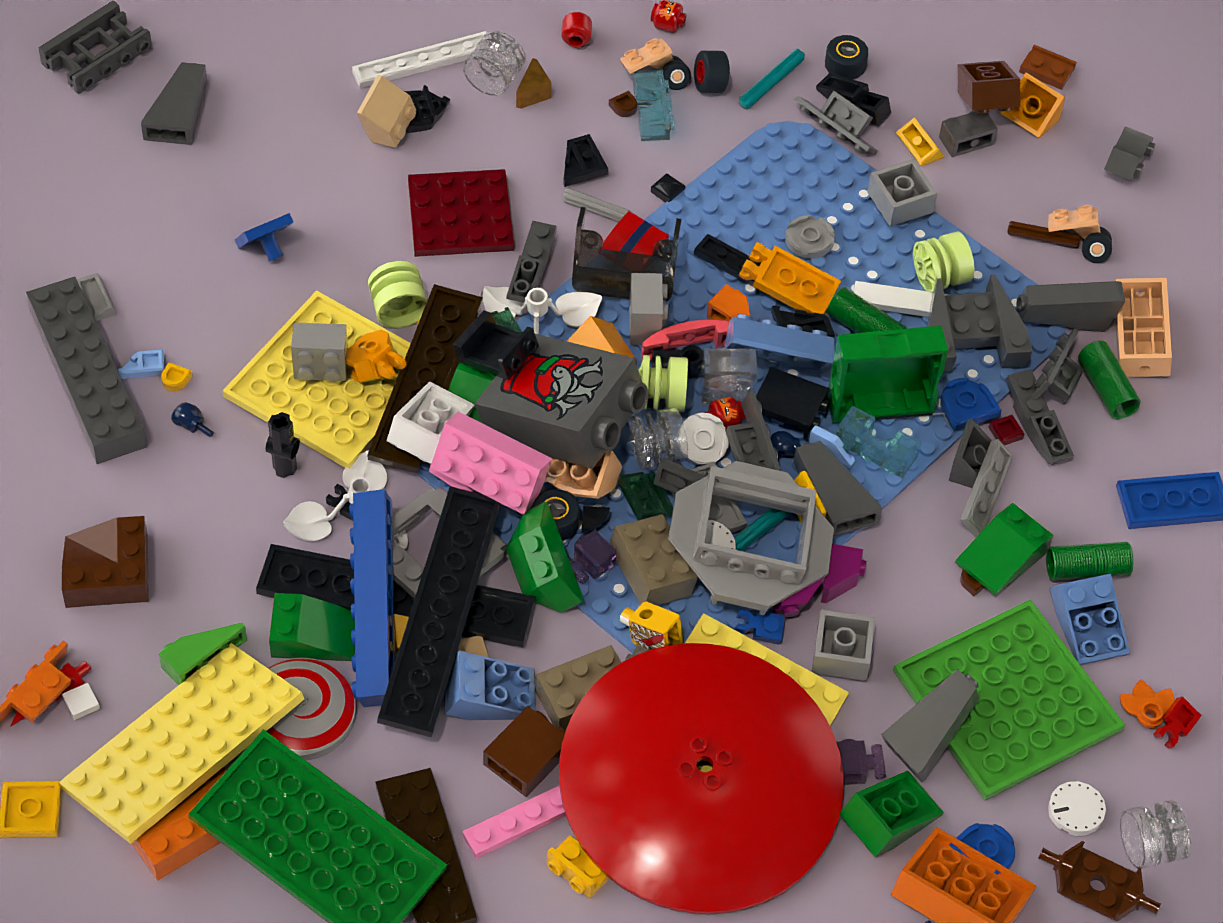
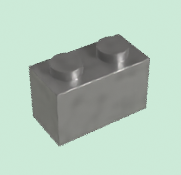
(968, 133)

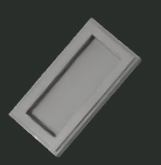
(96, 296)

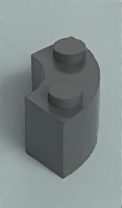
(1130, 153)

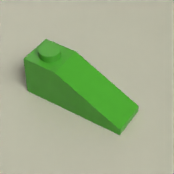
(195, 650)

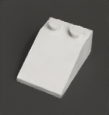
(422, 419)

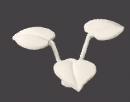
(573, 306)
(310, 520)

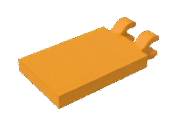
(789, 279)

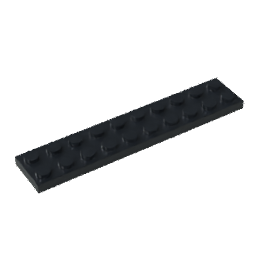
(439, 612)
(493, 614)

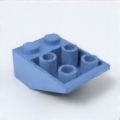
(1090, 618)
(488, 688)

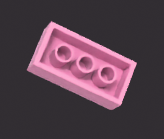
(490, 462)

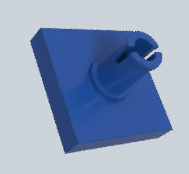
(265, 234)

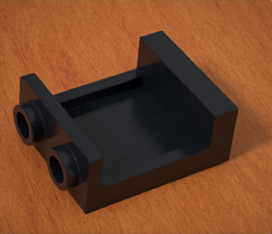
(494, 347)
(793, 400)

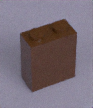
(525, 751)

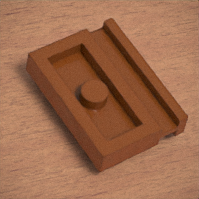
(1048, 67)

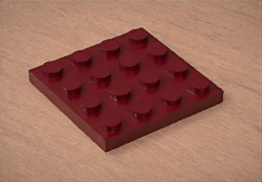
(460, 212)

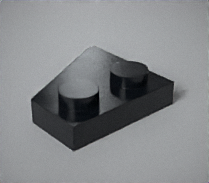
(583, 161)
(803, 319)

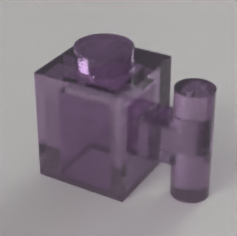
(593, 555)
(856, 762)

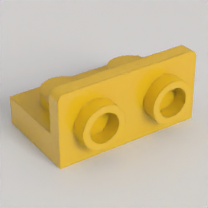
(576, 867)

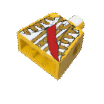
(652, 626)

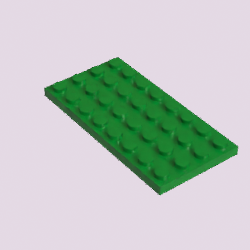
(315, 838)

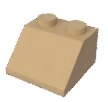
(386, 112)

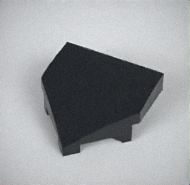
(428, 109)

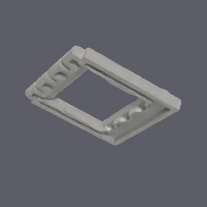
(406, 569)

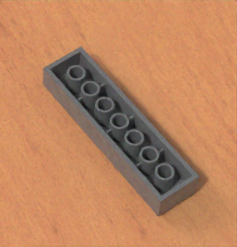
(86, 370)

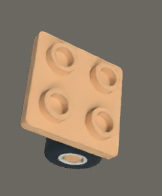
(658, 55)
(1085, 221)

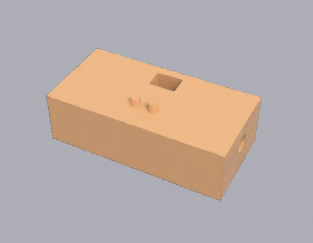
(1144, 328)

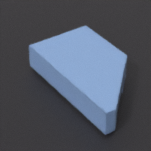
(143, 364)
(832, 443)

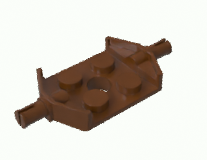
(1122, 886)

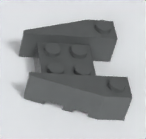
(981, 321)

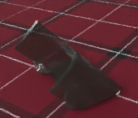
(610, 271)

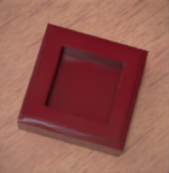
(1006, 430)

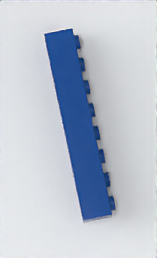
(373, 595)

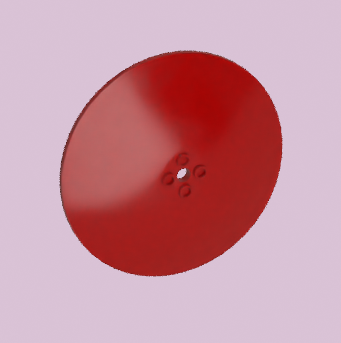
(687, 833)

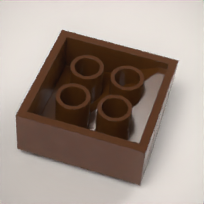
(106, 564)

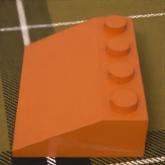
(176, 837)
(960, 887)

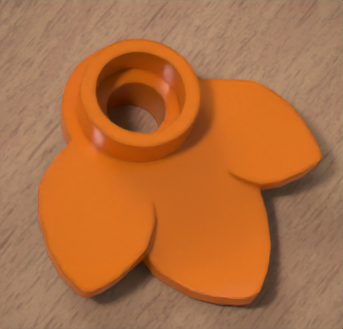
(1146, 701)

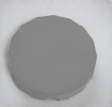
(810, 237)

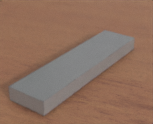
(986, 487)

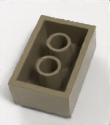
(651, 561)
(566, 684)

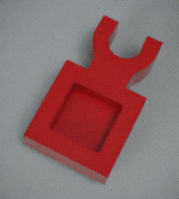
(1179, 721)

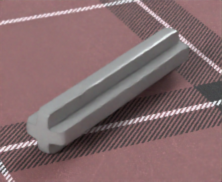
(594, 204)

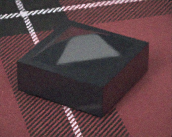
(667, 188)

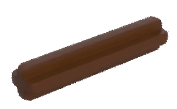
(1043, 234)

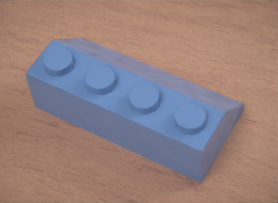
(781, 343)

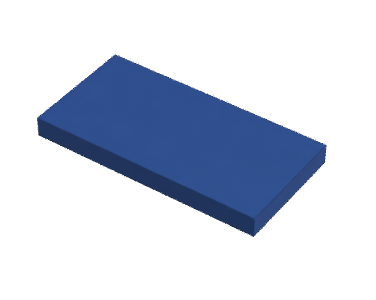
(1171, 500)

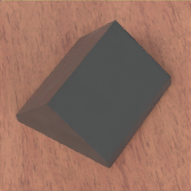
(969, 455)

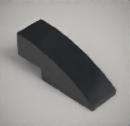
(858, 93)

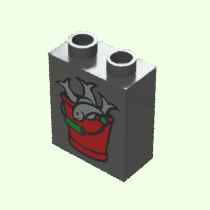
(566, 401)

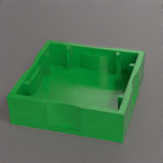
(887, 372)

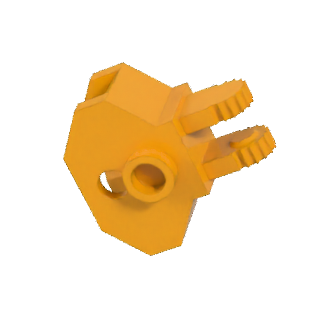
(375, 358)

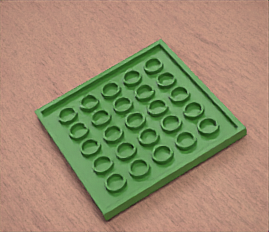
(1031, 704)

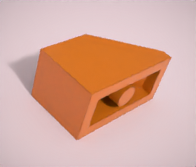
(727, 304)

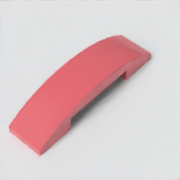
(687, 334)

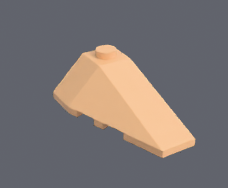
(585, 481)

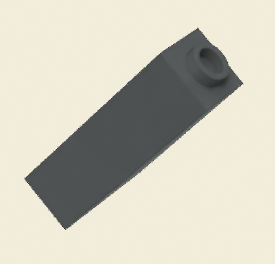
(177, 107)
(1072, 304)
(844, 498)
(932, 723)

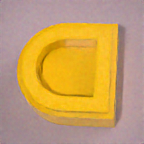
(175, 377)

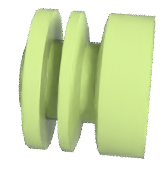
(944, 259)
(397, 294)
(667, 382)

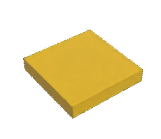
(30, 809)

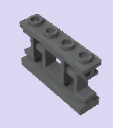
(86, 34)

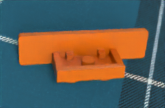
(39, 688)

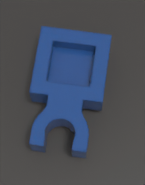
(764, 627)

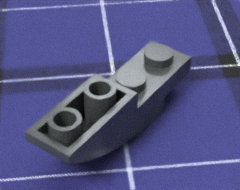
(533, 261)
(1036, 418)

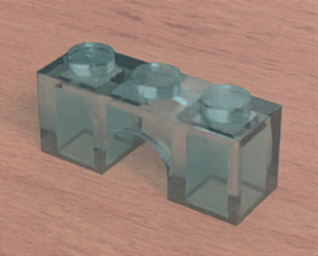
(652, 91)
(893, 454)

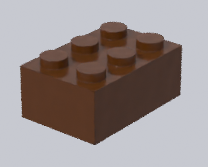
(988, 86)

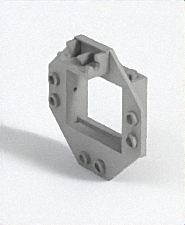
(744, 576)

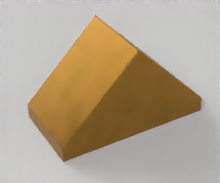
(534, 86)

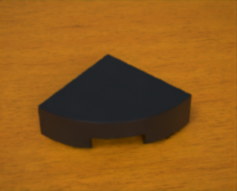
(594, 517)

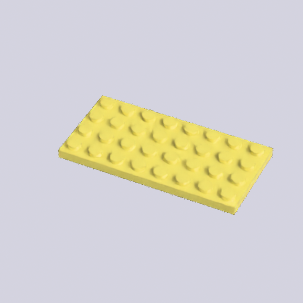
(180, 742)

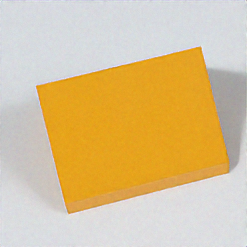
(1038, 108)
(600, 335)

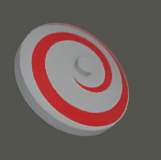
(325, 713)

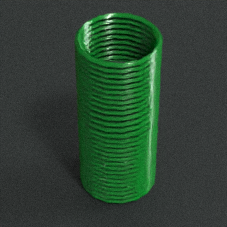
(848, 309)
(1108, 380)
(1085, 561)

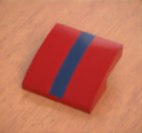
(633, 236)

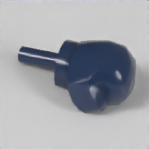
(189, 418)
(785, 443)

